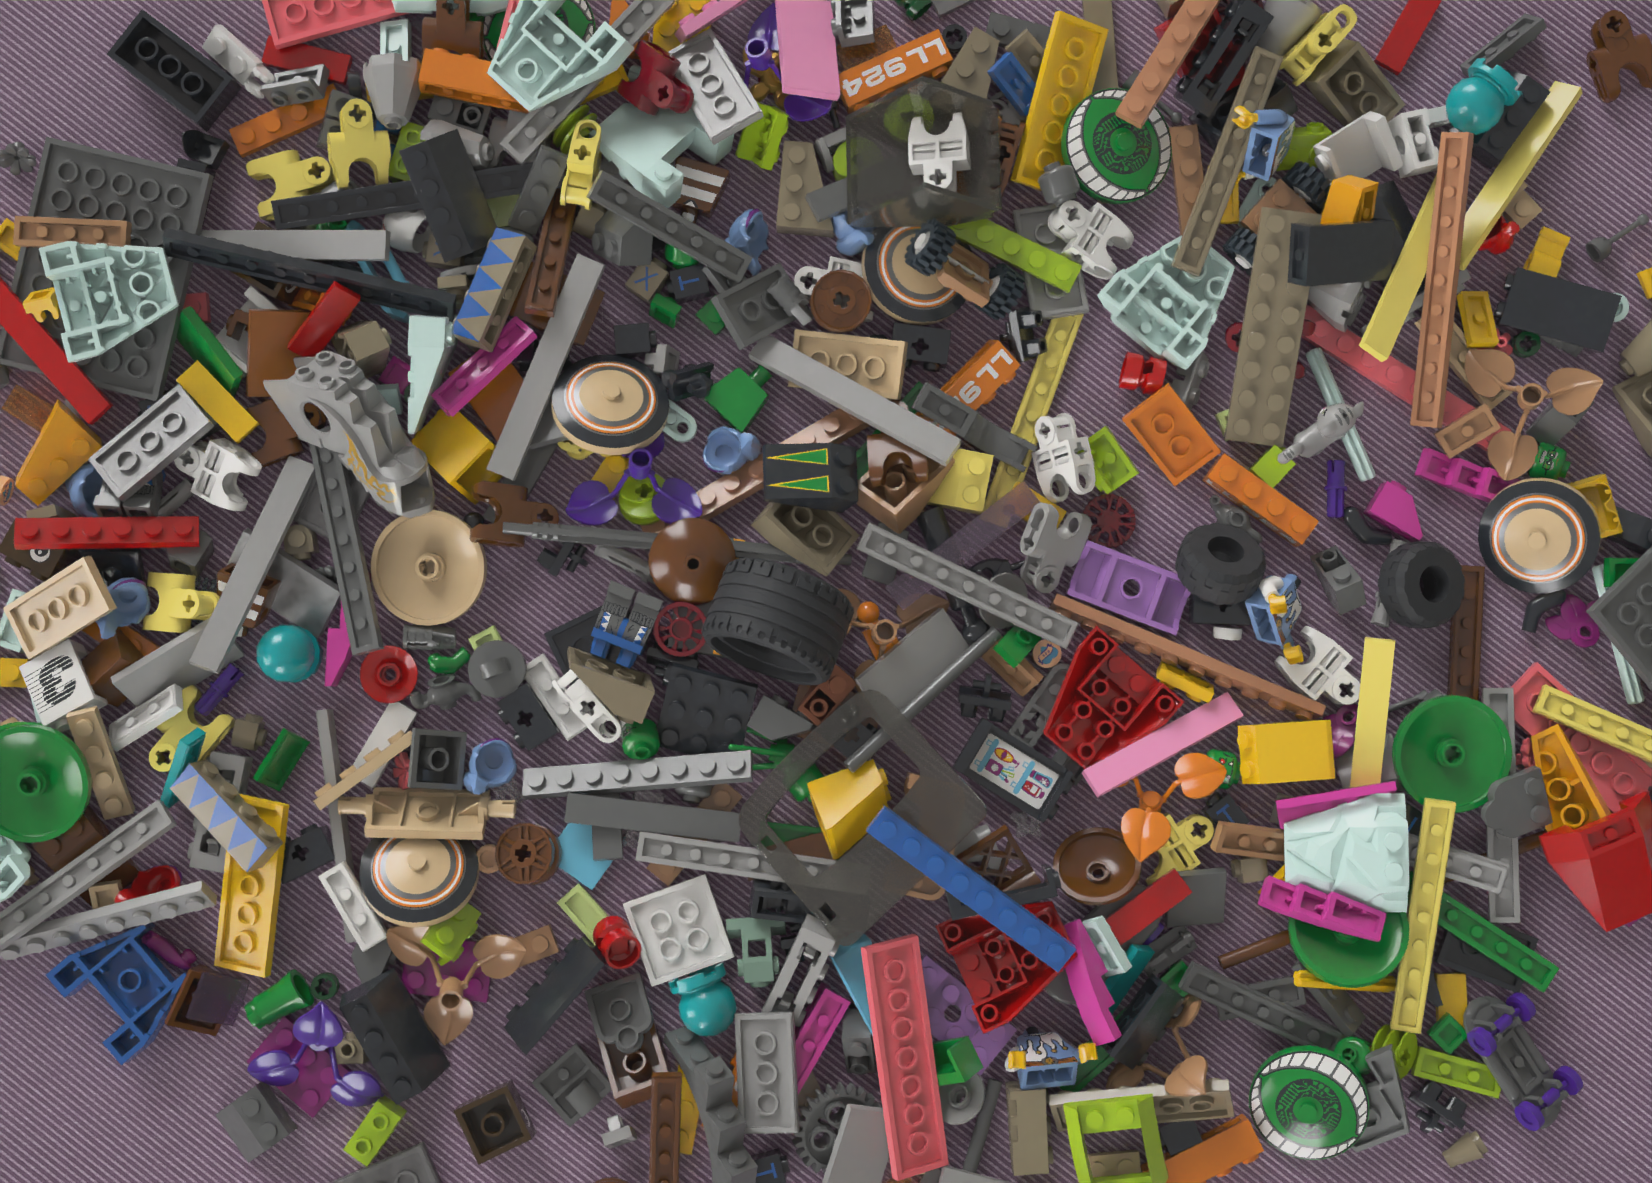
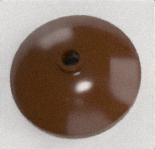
(687, 540)
(1091, 854)

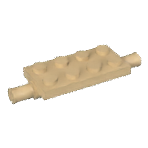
(426, 813)

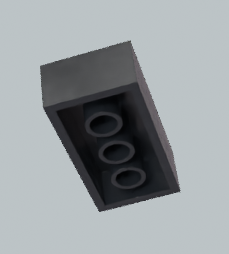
(174, 70)

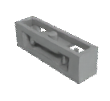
(236, 771)
(817, 938)

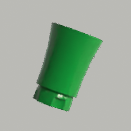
(280, 1000)

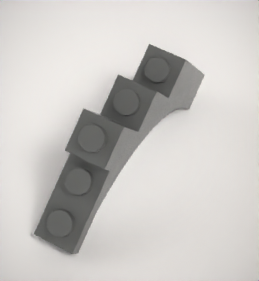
(712, 1090)

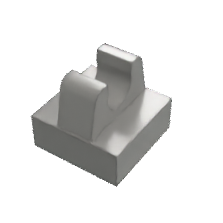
(663, 359)
(618, 1133)

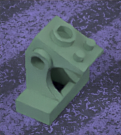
(762, 969)

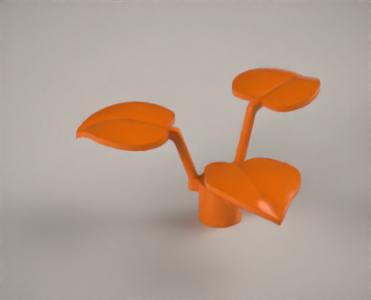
(1145, 827)

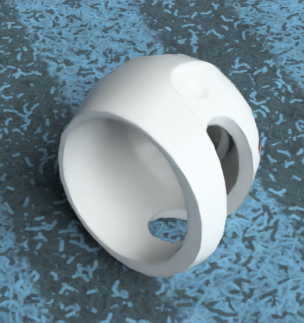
(403, 230)

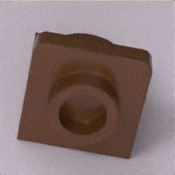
(236, 324)

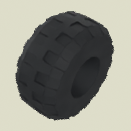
(1220, 564)
(1441, 584)

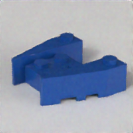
(129, 981)

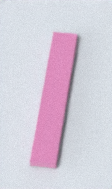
(1162, 744)

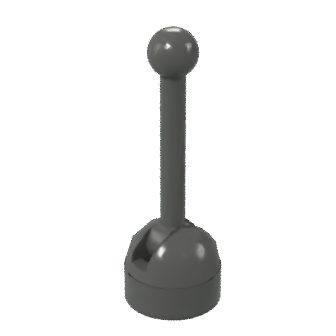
(1176, 117)
(1601, 247)

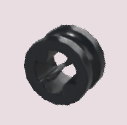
(950, 30)

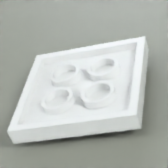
(679, 930)

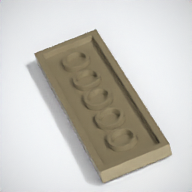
(1168, 1108)

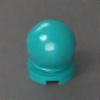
(1479, 101)
(289, 653)
(706, 1002)

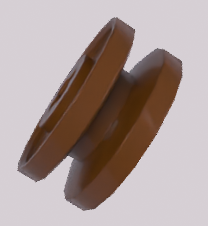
(848, 286)
(512, 850)

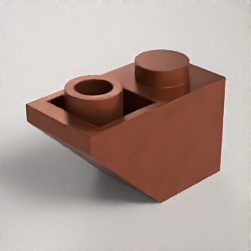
(826, 697)

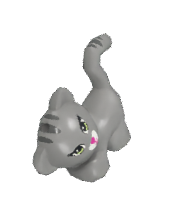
(1330, 426)

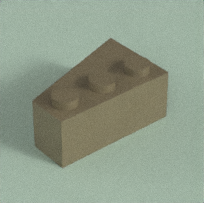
(972, 63)
(798, 177)
(365, 345)
(1028, 1129)

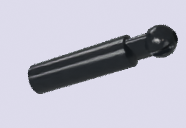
(936, 531)

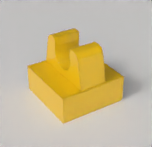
(40, 301)

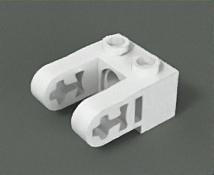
(1415, 141)

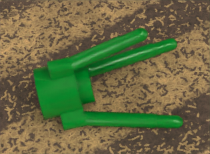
(776, 752)

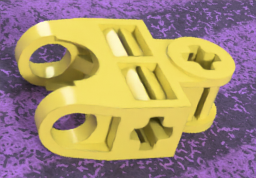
(582, 166)
(1184, 843)

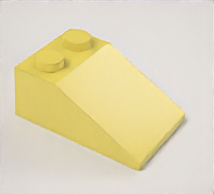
(965, 483)

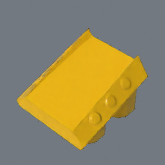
(1599, 494)

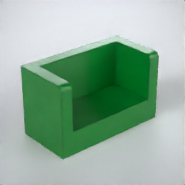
(955, 1060)

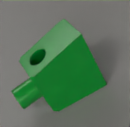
(740, 397)

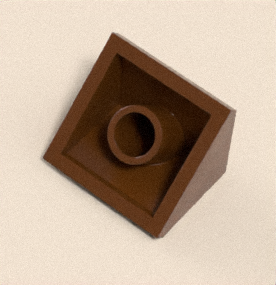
(107, 660)
(179, 1009)

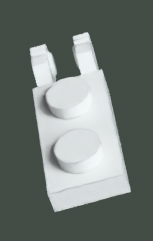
(237, 59)

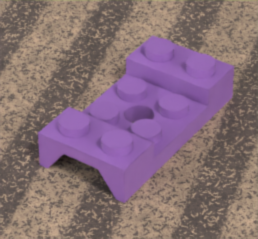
(1100, 582)
(946, 990)

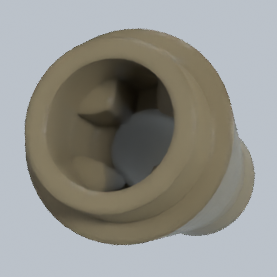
(1465, 1149)

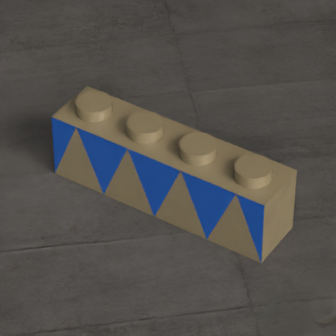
(494, 289)
(226, 815)

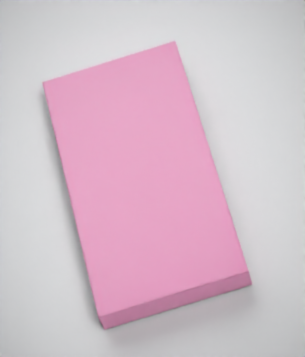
(807, 49)

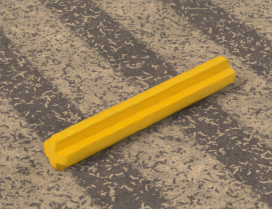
(1304, 978)

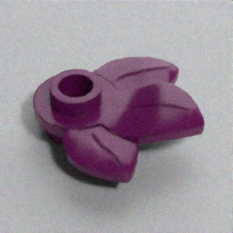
(1571, 620)
(1343, 732)

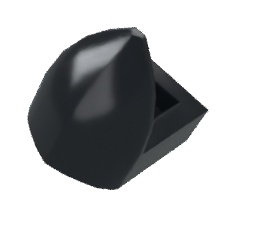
(204, 148)

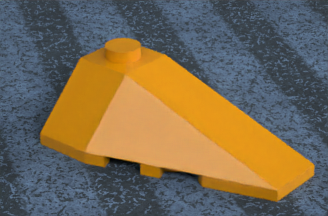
(1568, 785)

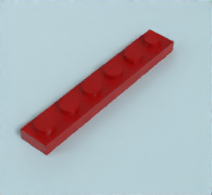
(106, 532)

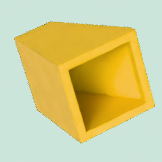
(457, 451)
(1286, 752)
(848, 804)

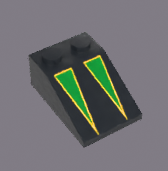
(811, 475)

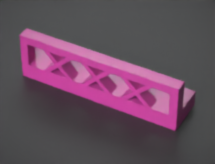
(483, 367)
(1300, 806)
(816, 1029)

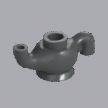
(1233, 516)
(444, 693)

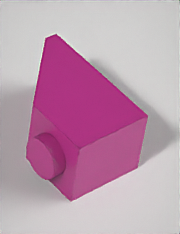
(1395, 510)

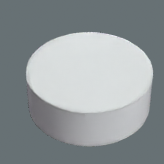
(1227, 632)

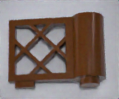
(1005, 880)

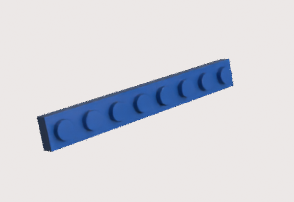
(971, 888)

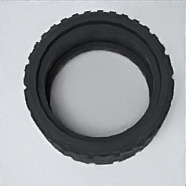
(778, 621)

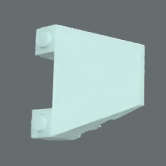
(547, 60)
(647, 144)
(431, 349)

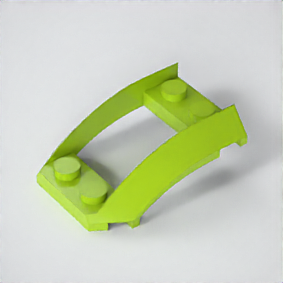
(1115, 1115)

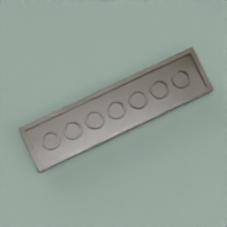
(1268, 335)

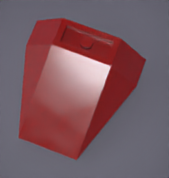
(1106, 702)
(1608, 862)
(998, 969)

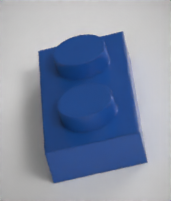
(1013, 82)

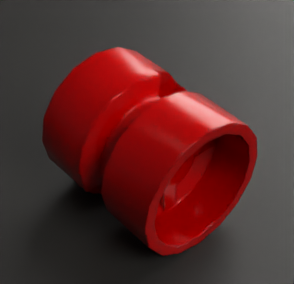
(1142, 373)
(617, 942)

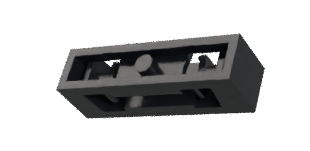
(1244, 19)
(779, 897)

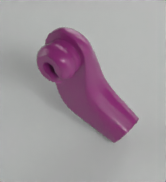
(168, 951)

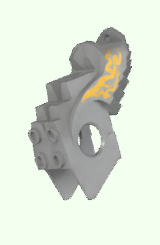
(361, 430)

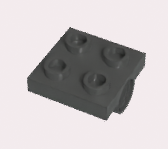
(573, 1084)

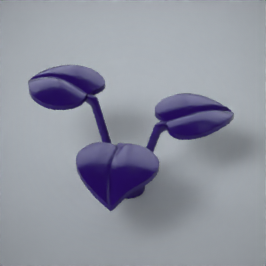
(763, 39)
(676, 499)
(320, 1031)

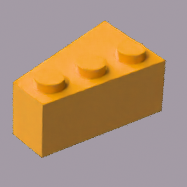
(1350, 200)
(57, 453)

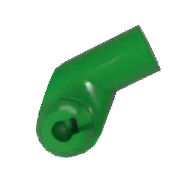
(448, 665)

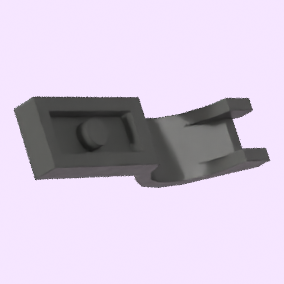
(972, 426)

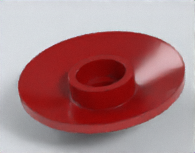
(374, 677)

